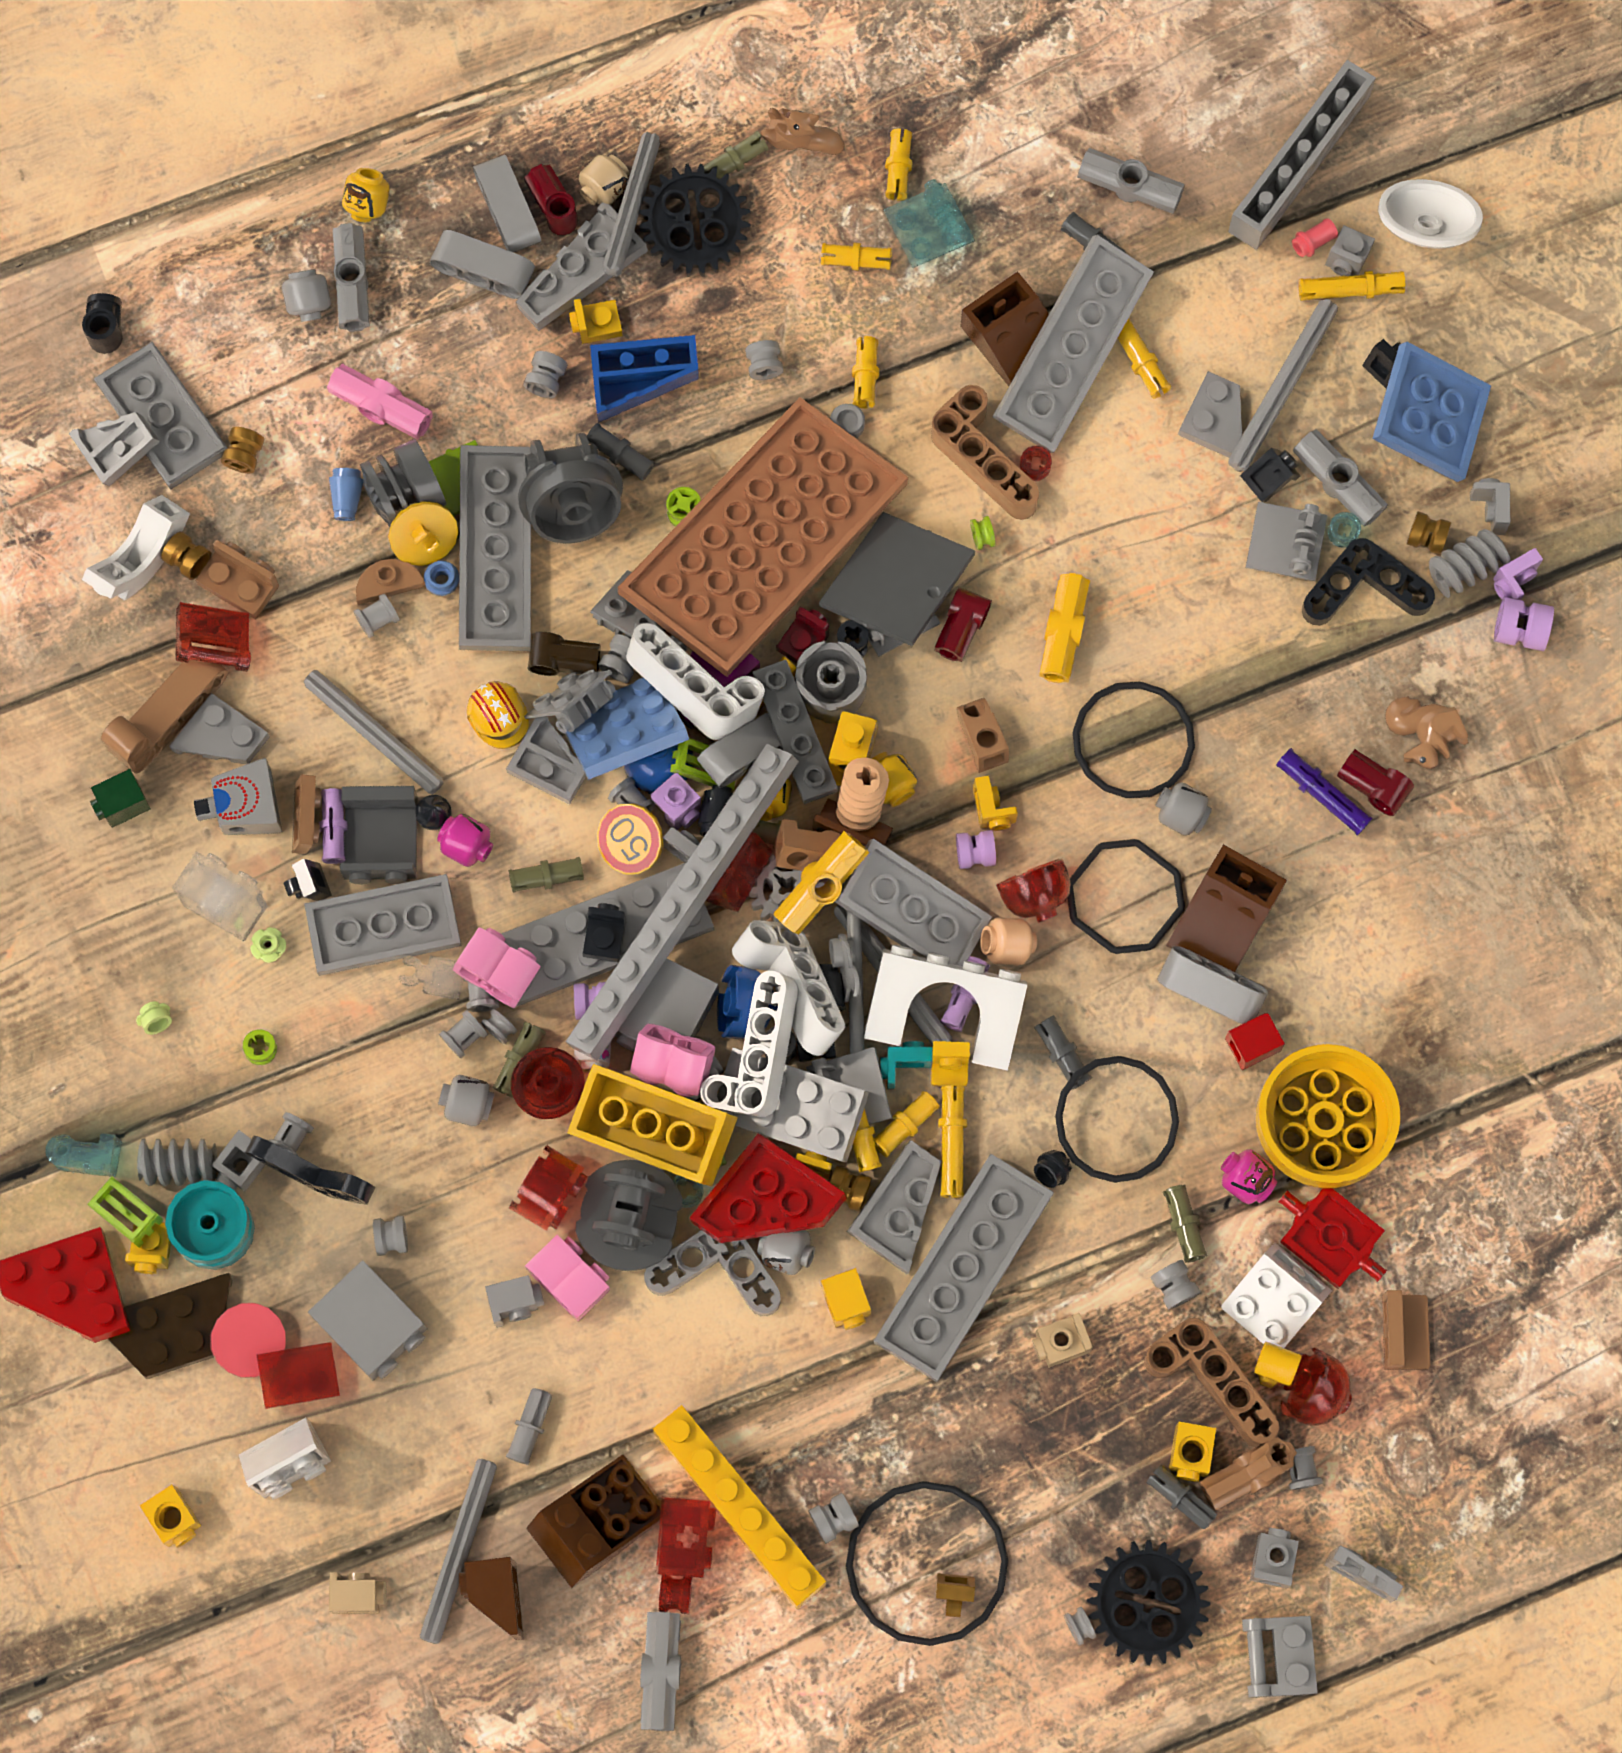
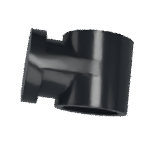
(103, 311)

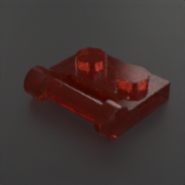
(213, 628)

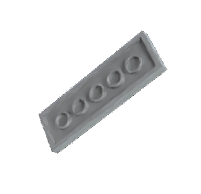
(1073, 344)
(493, 551)
(560, 937)
(963, 1267)

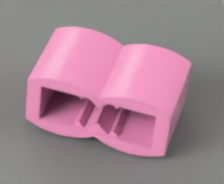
(497, 966)
(672, 1060)
(568, 1276)

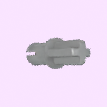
(529, 1426)

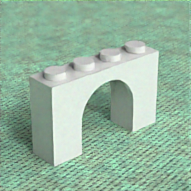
(904, 975)

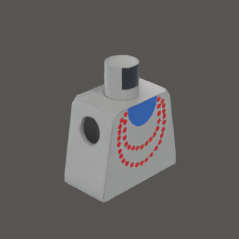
(243, 801)

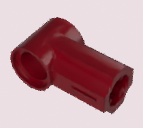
(552, 199)
(965, 616)
(1383, 787)

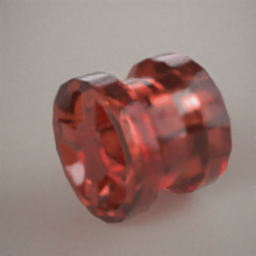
(675, 1594)

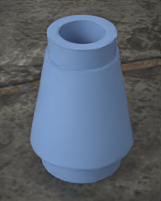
(345, 492)

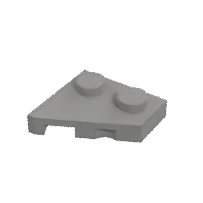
(1215, 416)
(115, 445)
(220, 733)
(547, 762)
(1353, 1567)

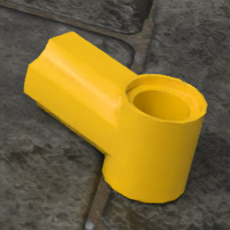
(1276, 1365)

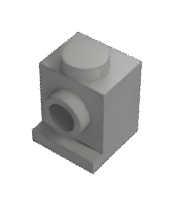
(227, 1161)
(513, 1299)
(1266, 1570)

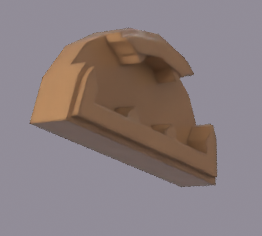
(387, 578)

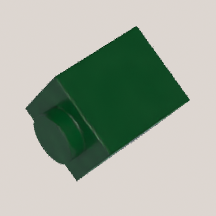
(119, 799)

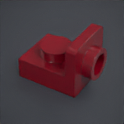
(805, 631)

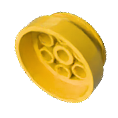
(1350, 1076)

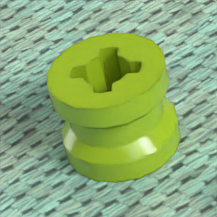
(681, 499)

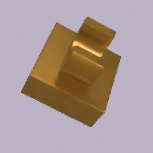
(955, 1590)

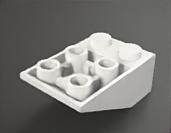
(284, 1459)

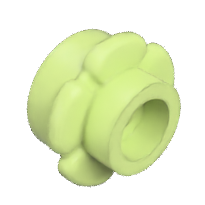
(277, 946)
(154, 1017)

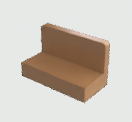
(1405, 1331)

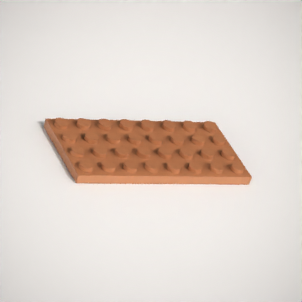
(762, 536)

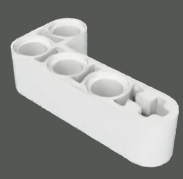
(690, 687)
(777, 949)
(755, 1045)

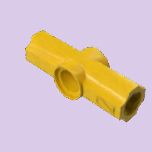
(1064, 628)
(807, 900)

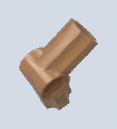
(1249, 1473)

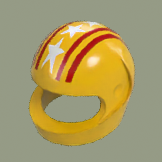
(497, 711)

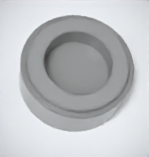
(849, 418)

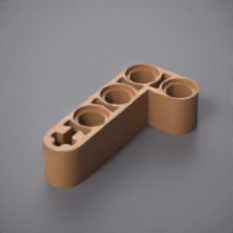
(990, 457)
(163, 714)
(1216, 1386)

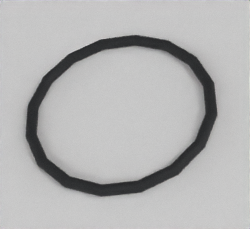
(1133, 685)
(1060, 1125)

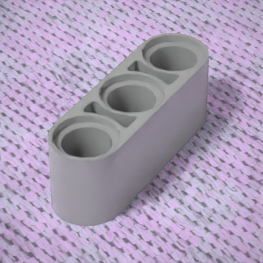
(507, 204)
(482, 264)
(736, 752)
(1212, 985)

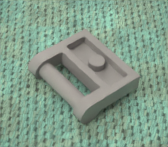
(1292, 1656)

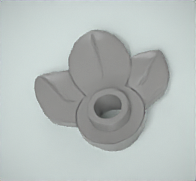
(843, 955)

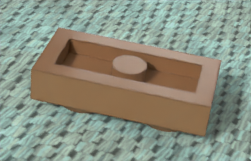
(306, 800)

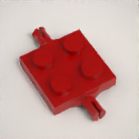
(1332, 1236)

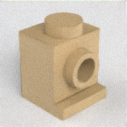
(1077, 1346)
(355, 1594)

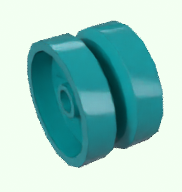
(225, 1240)

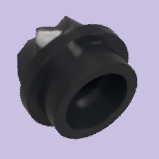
(433, 812)
(1052, 1168)

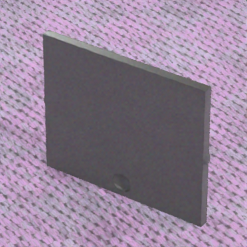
(897, 578)

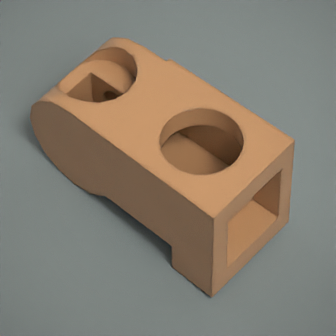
(983, 735)
(800, 847)

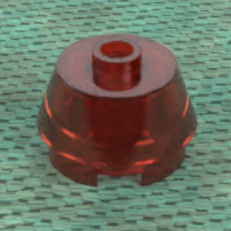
(547, 1083)

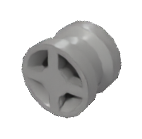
(764, 360)
(390, 1235)

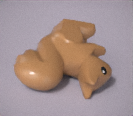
(796, 130)
(1432, 723)

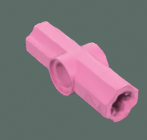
(379, 401)

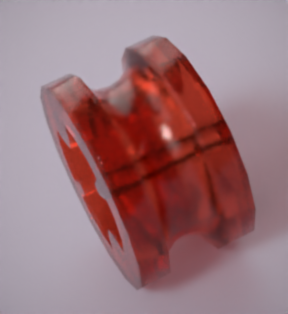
(1045, 459)

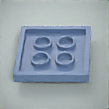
(1431, 412)
(627, 729)

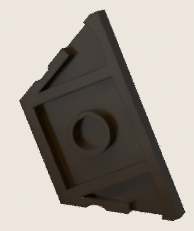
(173, 1327)

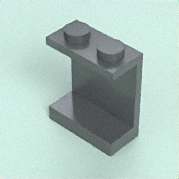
(379, 834)

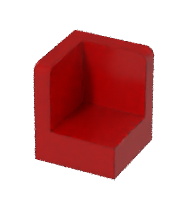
(1254, 1041)

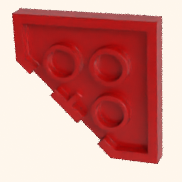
(766, 1196)
(68, 1285)

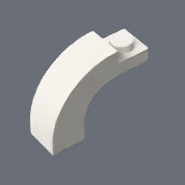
(140, 553)

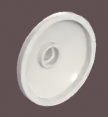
(1430, 213)

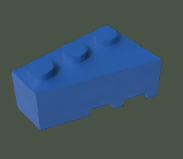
(640, 371)

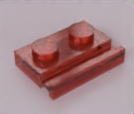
(298, 1375)

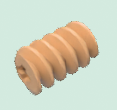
(862, 794)

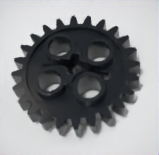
(724, 216)
(1156, 1568)

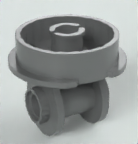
(570, 492)
(628, 1215)

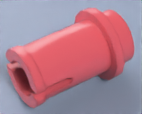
(1307, 242)

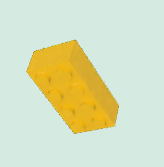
(652, 1125)

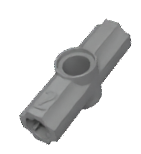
(1150, 189)
(351, 295)
(1324, 462)
(660, 1671)

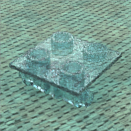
(929, 224)

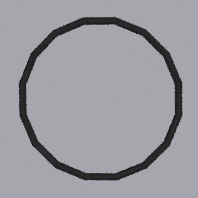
(1002, 1575)

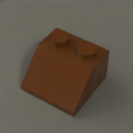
(494, 1591)

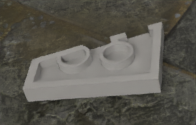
(896, 1209)

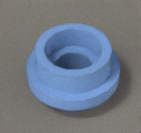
(441, 568)

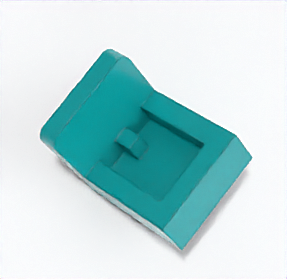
(910, 1055)

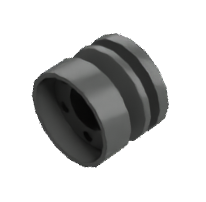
(403, 483)

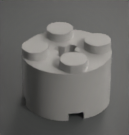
(831, 662)

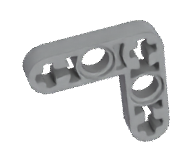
(712, 1254)

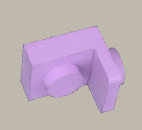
(1519, 570)

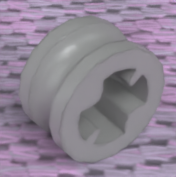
(499, 1026)
(1080, 1626)

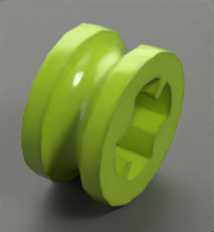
(982, 532)
(250, 1054)

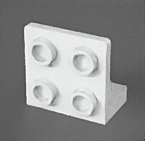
(1276, 1297)

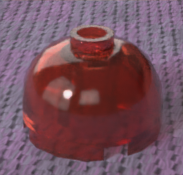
(1036, 891)
(1318, 1390)

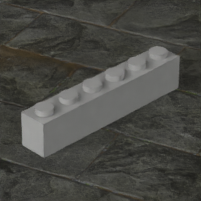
(1301, 154)

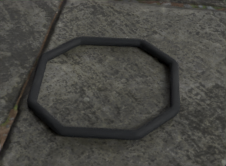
(1164, 929)

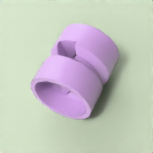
(1535, 627)

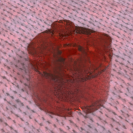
(548, 1188)

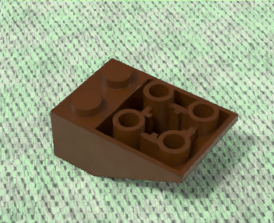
(1005, 324)
(1228, 909)
(595, 1520)

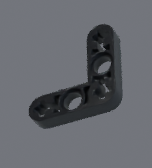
(1369, 572)
(327, 1182)

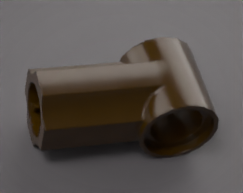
(553, 655)

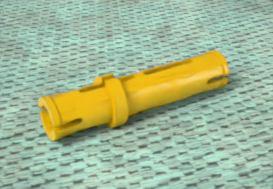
(1346, 286)
(1143, 361)
(952, 1141)

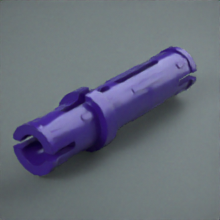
(1323, 791)

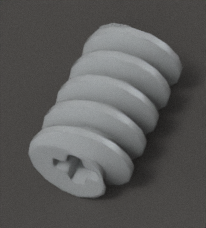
(1466, 560)
(176, 1162)

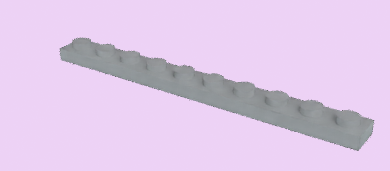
(681, 902)

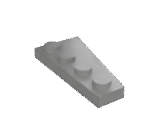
(576, 270)

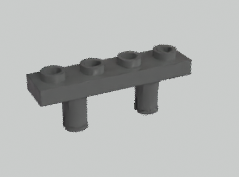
(796, 731)

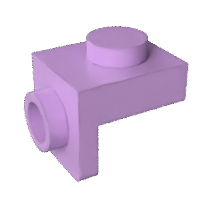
(677, 802)

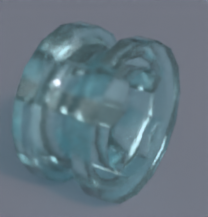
(1345, 518)
(691, 1200)

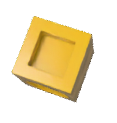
(846, 1299)
(1192, 1434)
(159, 1505)

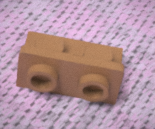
(238, 579)

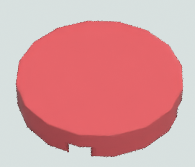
(242, 1335)

